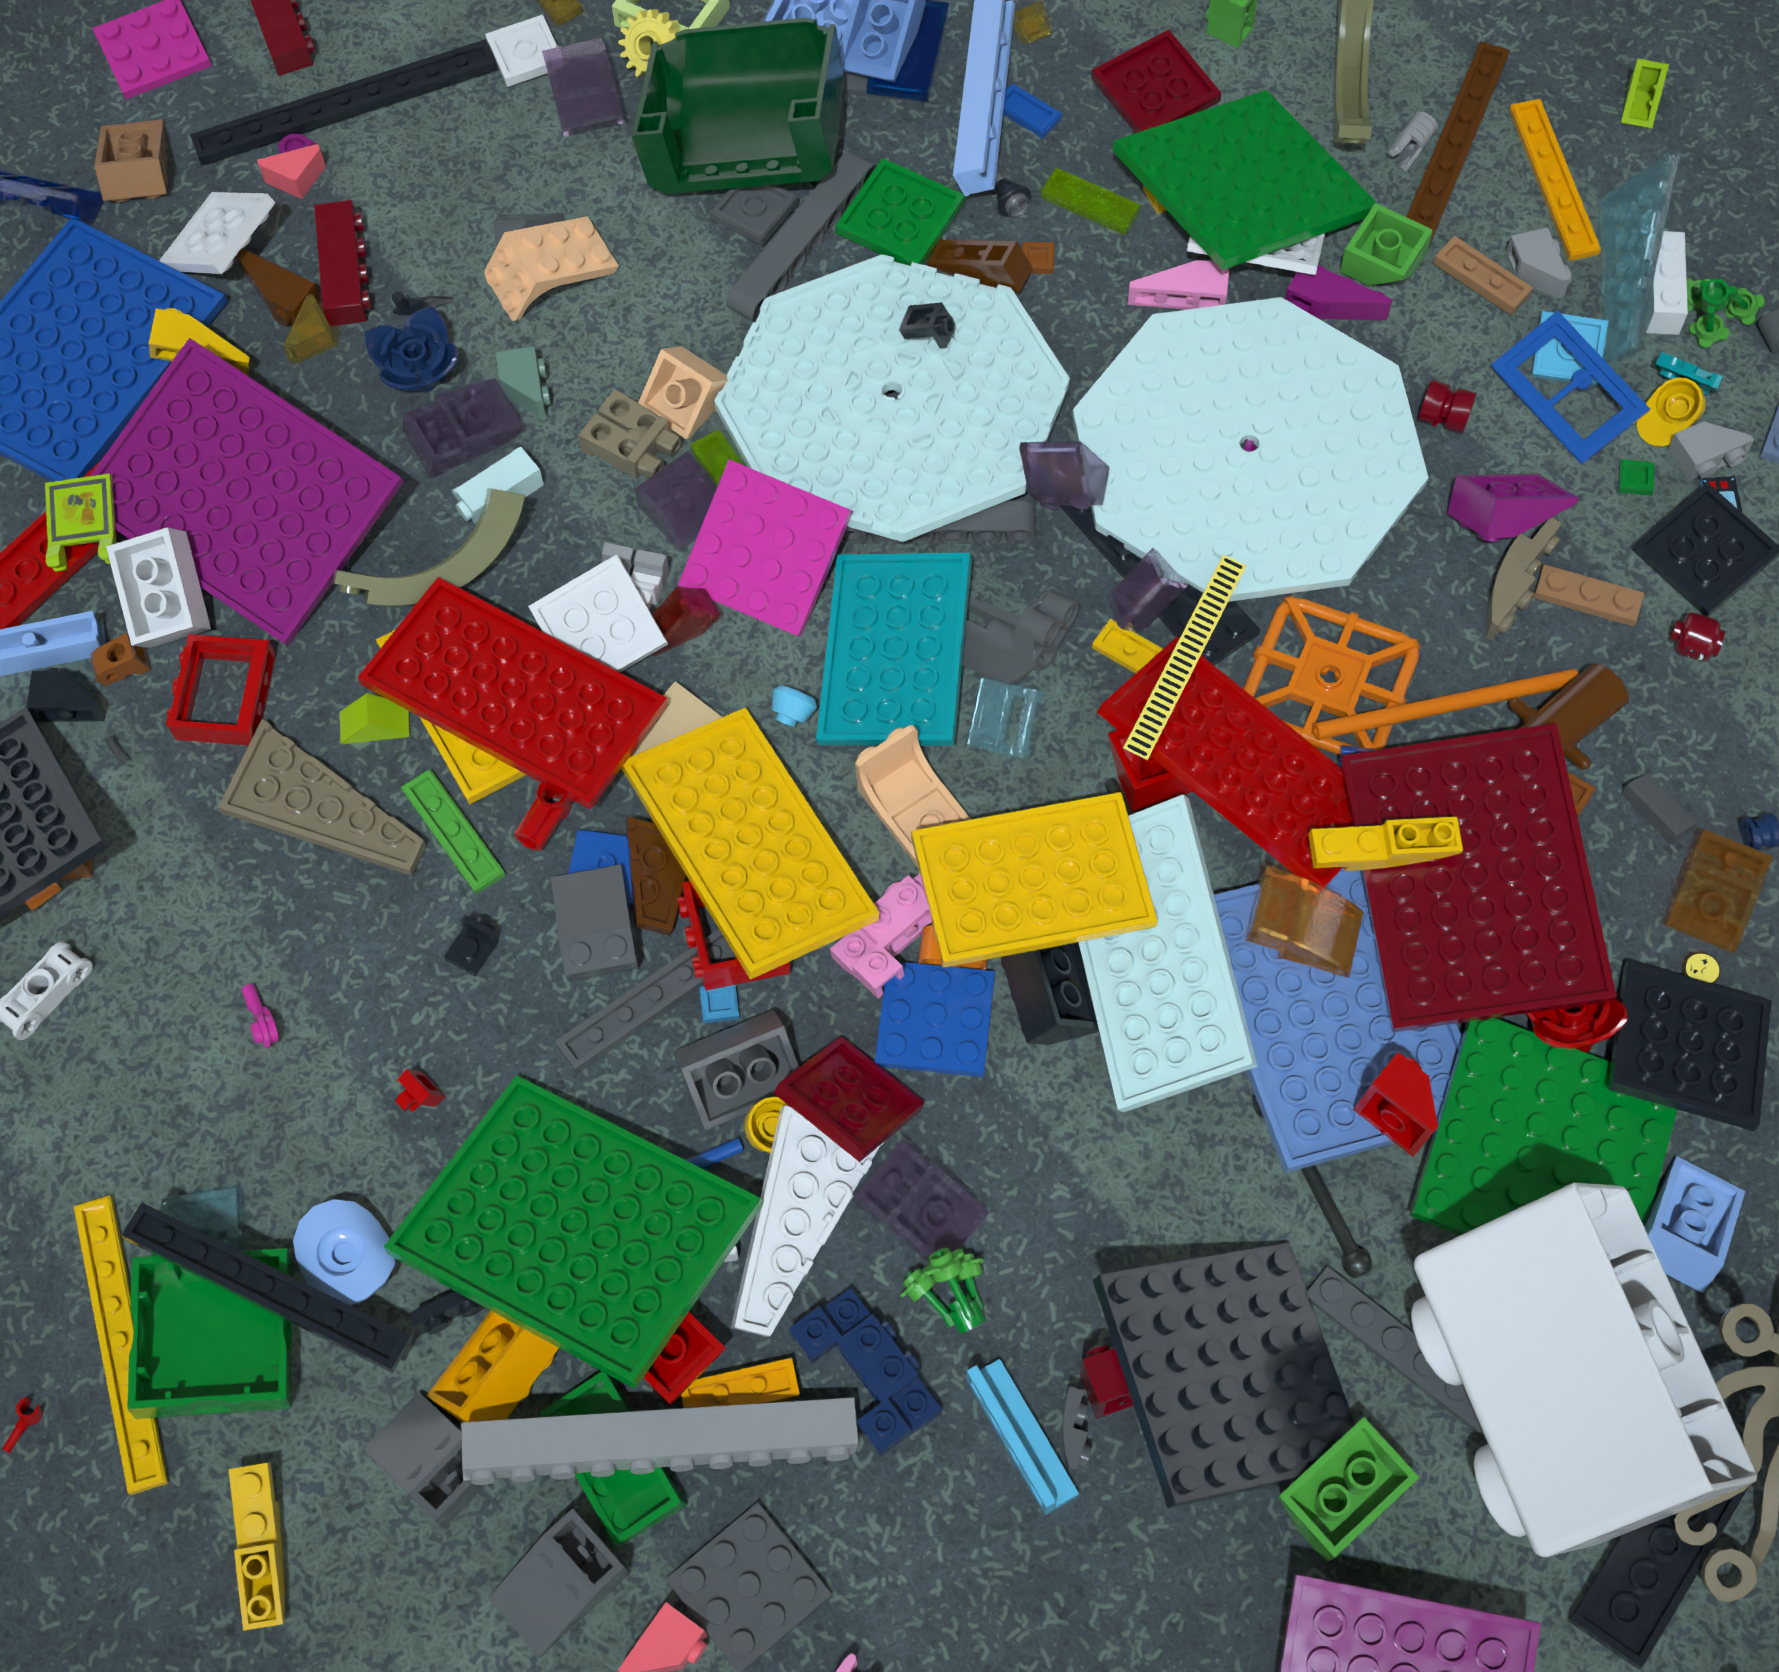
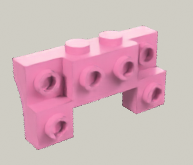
(871, 950)

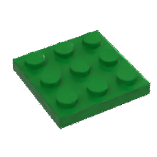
(900, 213)

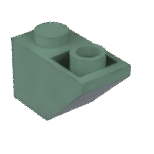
(521, 379)

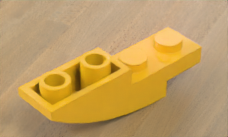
(1385, 845)
(259, 1546)

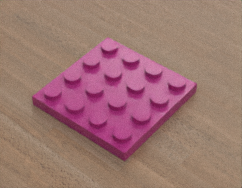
(765, 547)

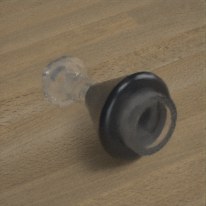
(1012, 198)

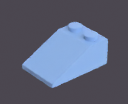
(1693, 1223)

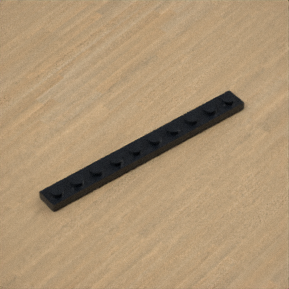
(343, 102)

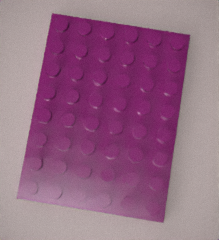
(253, 485)

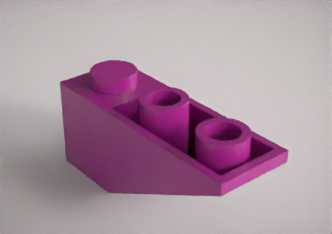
(1336, 297)

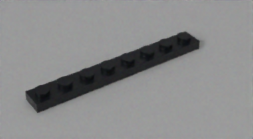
(266, 1287)

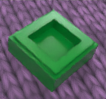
(1636, 477)

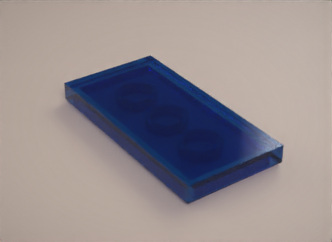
(920, 63)

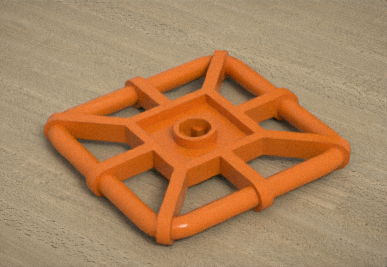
(1321, 656)

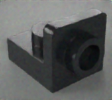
(928, 321)
(472, 945)

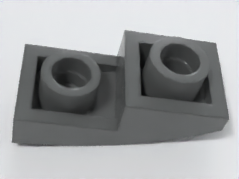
(1075, 1450)

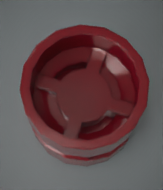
(1447, 406)

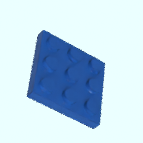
(936, 1020)

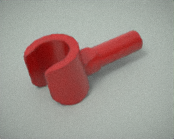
(23, 1422)

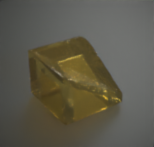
(1032, 22)

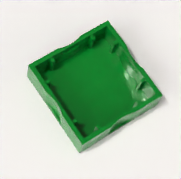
(204, 1346)

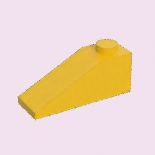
(172, 330)

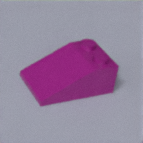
(1506, 503)

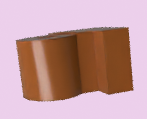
(119, 659)

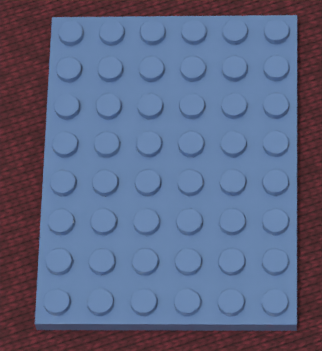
(1322, 1036)

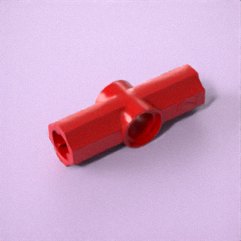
(542, 818)

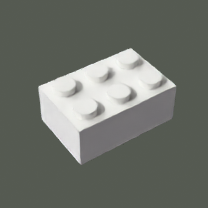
(158, 587)

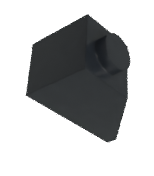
(60, 698)

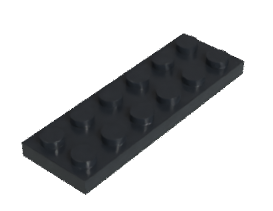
(1645, 1583)

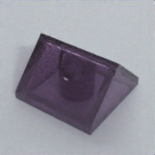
(1145, 592)

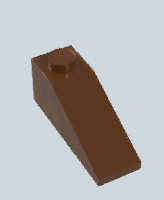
(985, 260)
(278, 288)

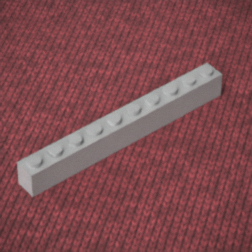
(658, 1439)

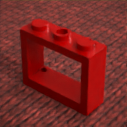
(185, 687)
(718, 974)

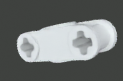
(50, 971)

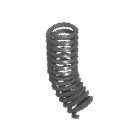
(113, 744)

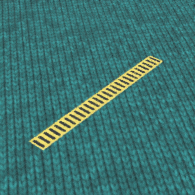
(1184, 657)

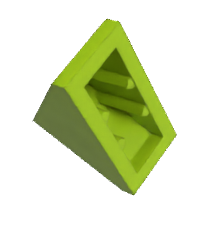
(1644, 92)
(373, 720)

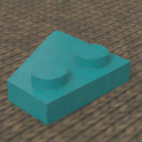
(1674, 368)

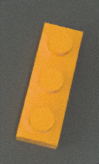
(751, 1385)

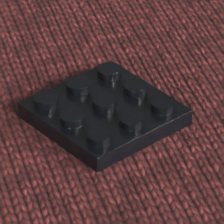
(1707, 549)

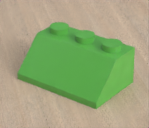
(1346, 1490)

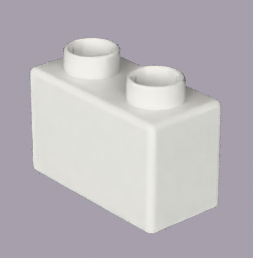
(1576, 1371)

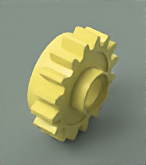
(638, 37)

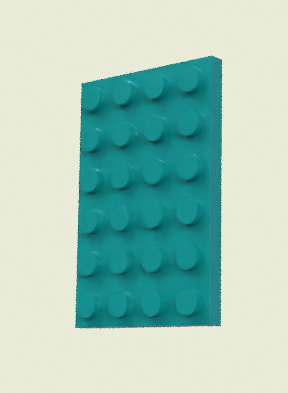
(894, 648)

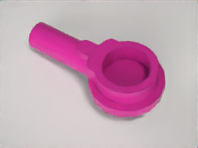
(264, 1027)

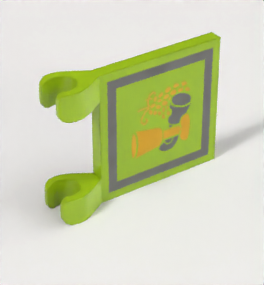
(79, 514)

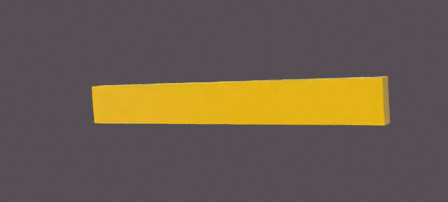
(111, 1301)

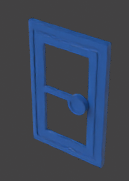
(1595, 367)

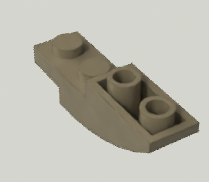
(1517, 578)

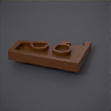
(654, 877)

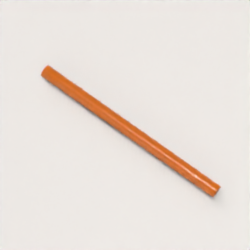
(1443, 704)

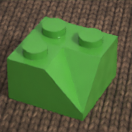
(1385, 248)

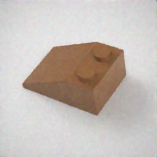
(132, 161)

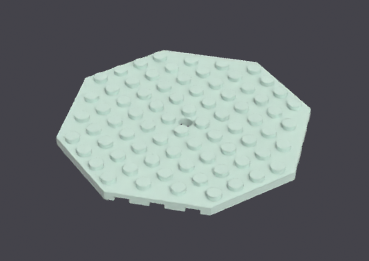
(815, 412)
(1329, 432)

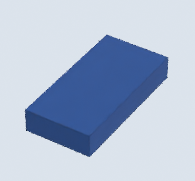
(1030, 111)

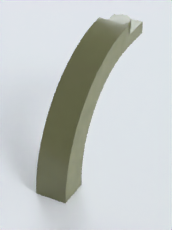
(1350, 93)
(481, 547)

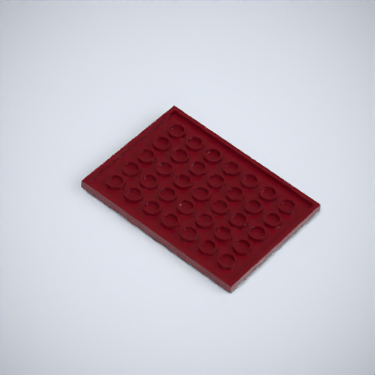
(1507, 918)

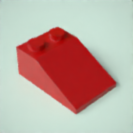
(683, 1359)

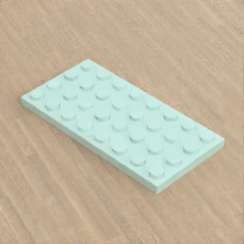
(1169, 990)

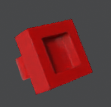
(418, 1091)

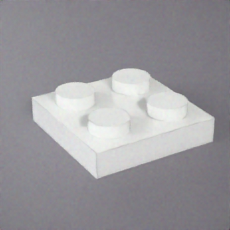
(520, 48)

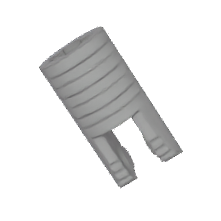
(1413, 138)

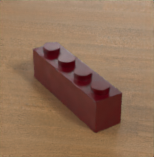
(284, 34)
(341, 262)

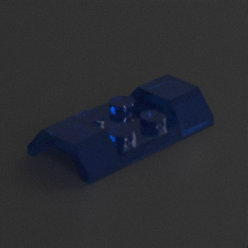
(62, 198)

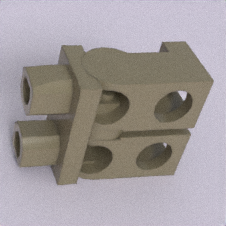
(629, 436)

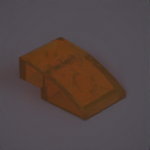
(1718, 891)
(1305, 922)

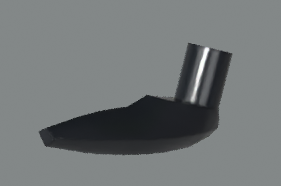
(409, 306)

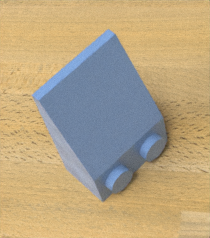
(880, 36)

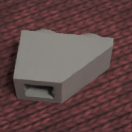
(1538, 262)
(1706, 448)

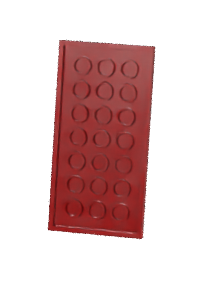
(513, 692)
(1241, 761)

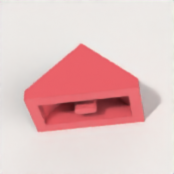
(293, 170)

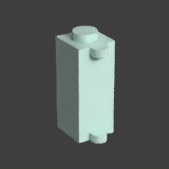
(512, 473)

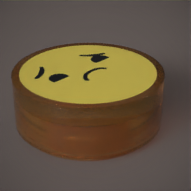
(1702, 967)

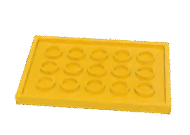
(1033, 879)

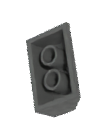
(736, 1068)

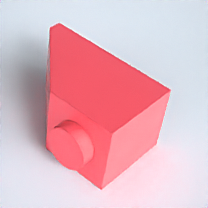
(666, 1644)

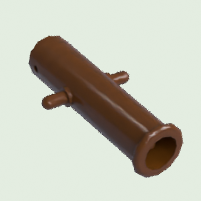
(1578, 709)

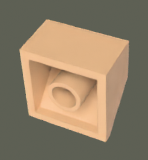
(682, 390)

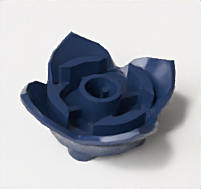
(415, 355)

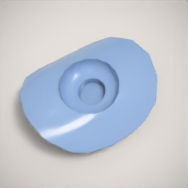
(342, 1251)

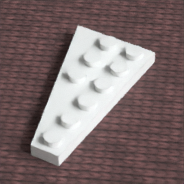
(802, 1201)

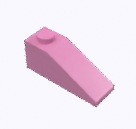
(1182, 287)

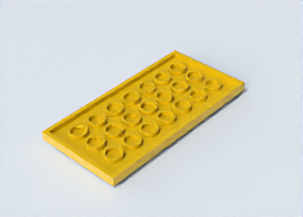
(749, 843)

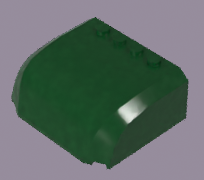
(740, 106)

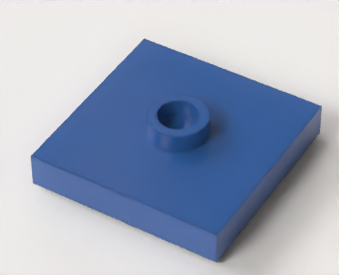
(601, 850)

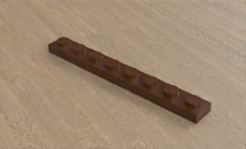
(1458, 136)

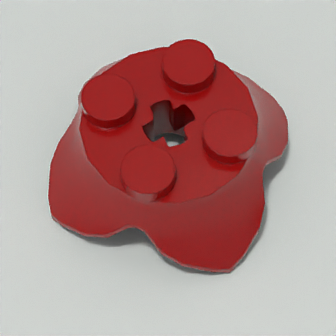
(1579, 1029)

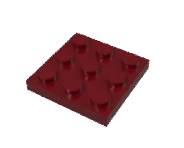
(1155, 83)
(849, 1098)

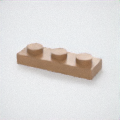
(1483, 275)
(1589, 595)

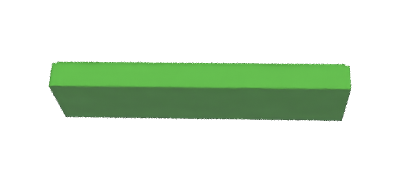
(453, 831)

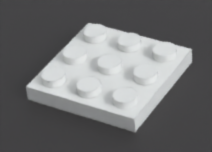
(218, 232)
(601, 617)

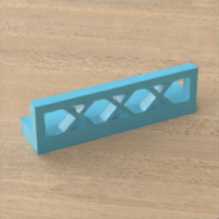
(1022, 1436)

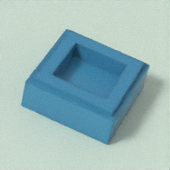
(719, 1004)

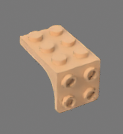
(543, 258)
(904, 788)

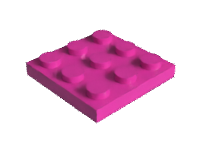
(151, 47)

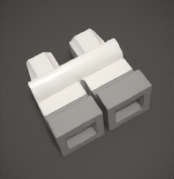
(645, 568)

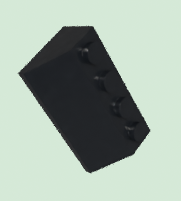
(1051, 994)

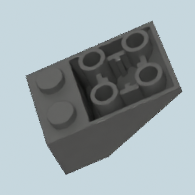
(425, 1459)
(558, 1583)

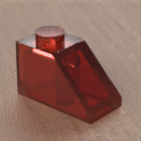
(684, 616)

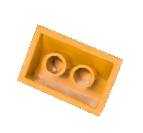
(492, 1371)

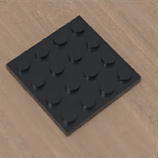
(1691, 1046)

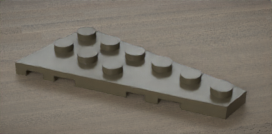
(304, 799)

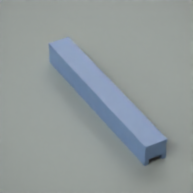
(983, 95)
(50, 642)

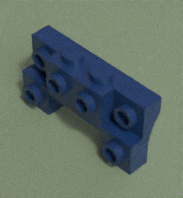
(877, 1362)

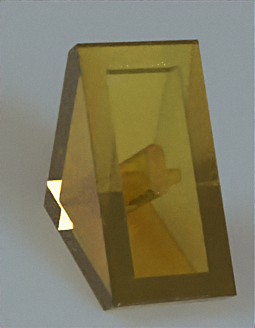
(309, 333)

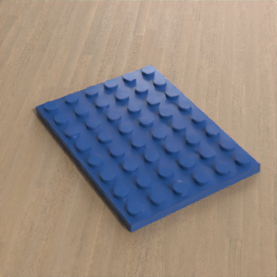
(80, 347)

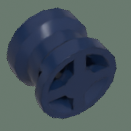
(1760, 831)

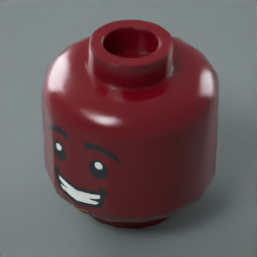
(1697, 637)

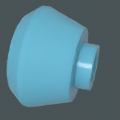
(792, 705)

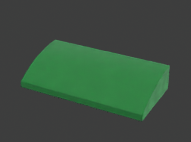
(624, 1500)

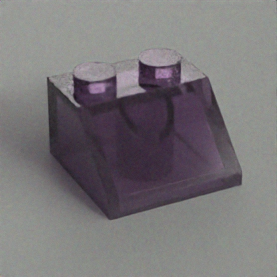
(1064, 474)
(677, 499)

